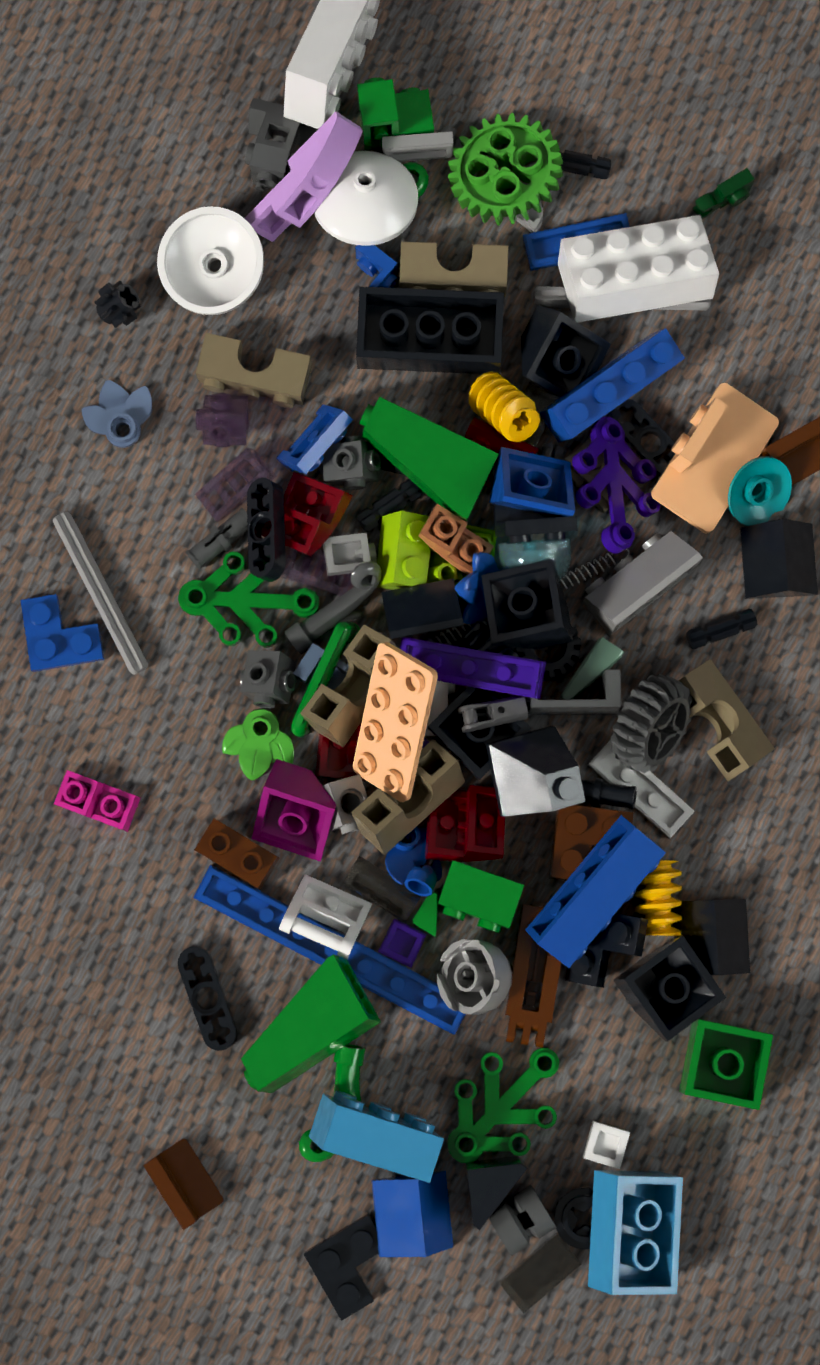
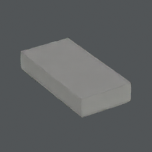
(419, 146)

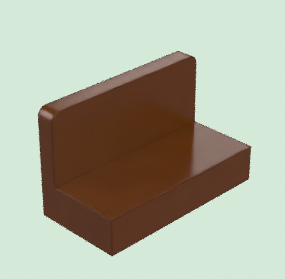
(798, 451)
(184, 1183)

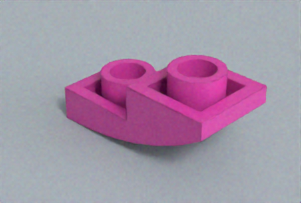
(97, 800)

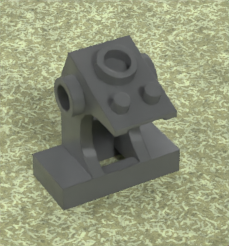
(270, 158)

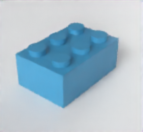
(376, 1136)
(635, 1232)

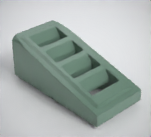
(600, 658)

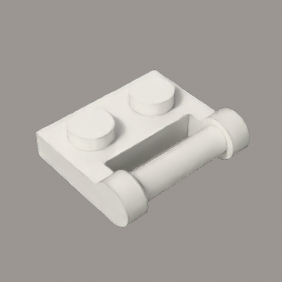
(329, 907)

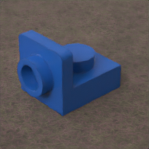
(375, 261)

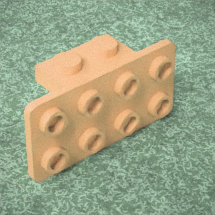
(707, 458)
(394, 721)

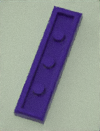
(479, 668)

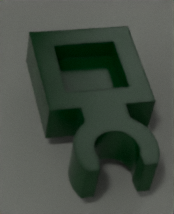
(731, 191)

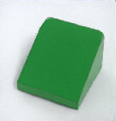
(427, 915)

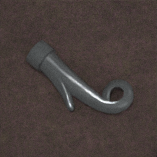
(365, 580)

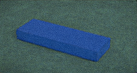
(544, 246)

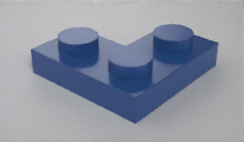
(52, 645)

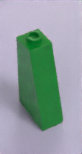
(432, 457)
(311, 1027)

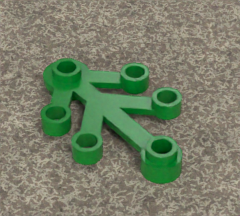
(241, 601)
(499, 1109)

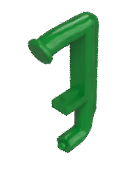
(343, 633)

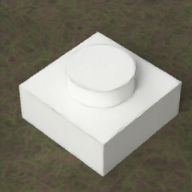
(606, 1144)

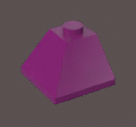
(294, 811)

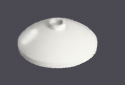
(373, 211)
(194, 244)

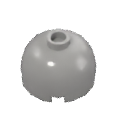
(474, 977)

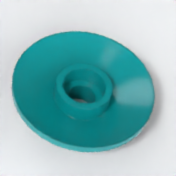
(770, 494)

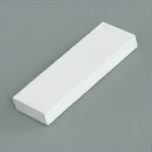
(653, 797)

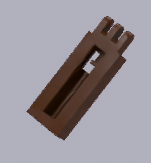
(535, 965)

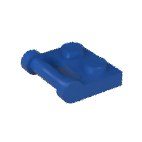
(309, 448)

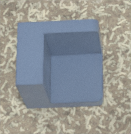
(309, 664)

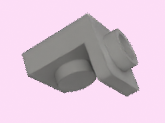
(347, 552)

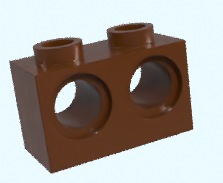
(237, 853)

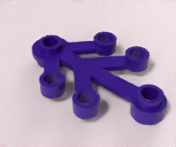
(609, 438)

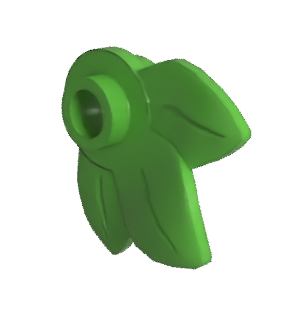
(258, 749)

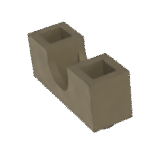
(484, 273)
(282, 381)
(341, 710)
(738, 735)
(388, 821)

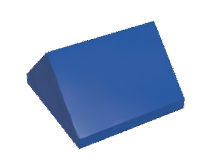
(533, 483)
(412, 1216)

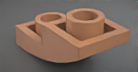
(451, 539)

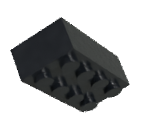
(429, 330)

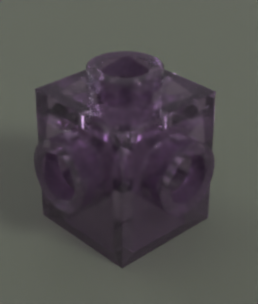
(224, 420)

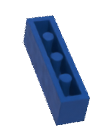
(611, 385)
(595, 892)

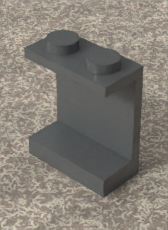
(607, 704)

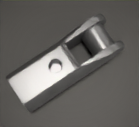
(497, 712)

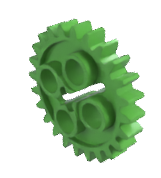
(525, 145)

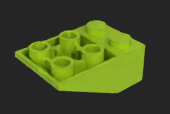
(408, 559)

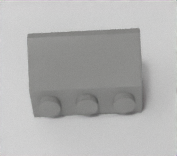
(640, 580)

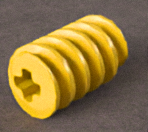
(504, 407)
(659, 900)

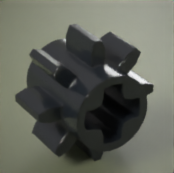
(117, 304)

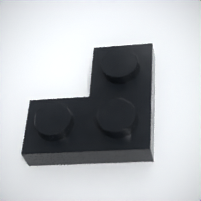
(622, 935)
(336, 1262)

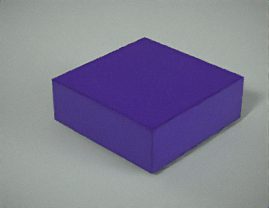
(402, 943)

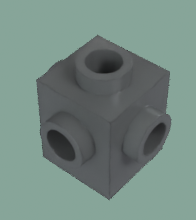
(351, 463)
(268, 678)

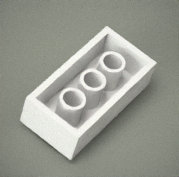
(326, 59)
(637, 268)

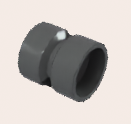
(509, 1226)

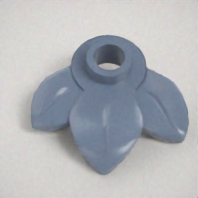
(118, 409)

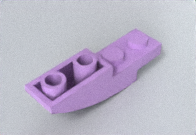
(312, 176)

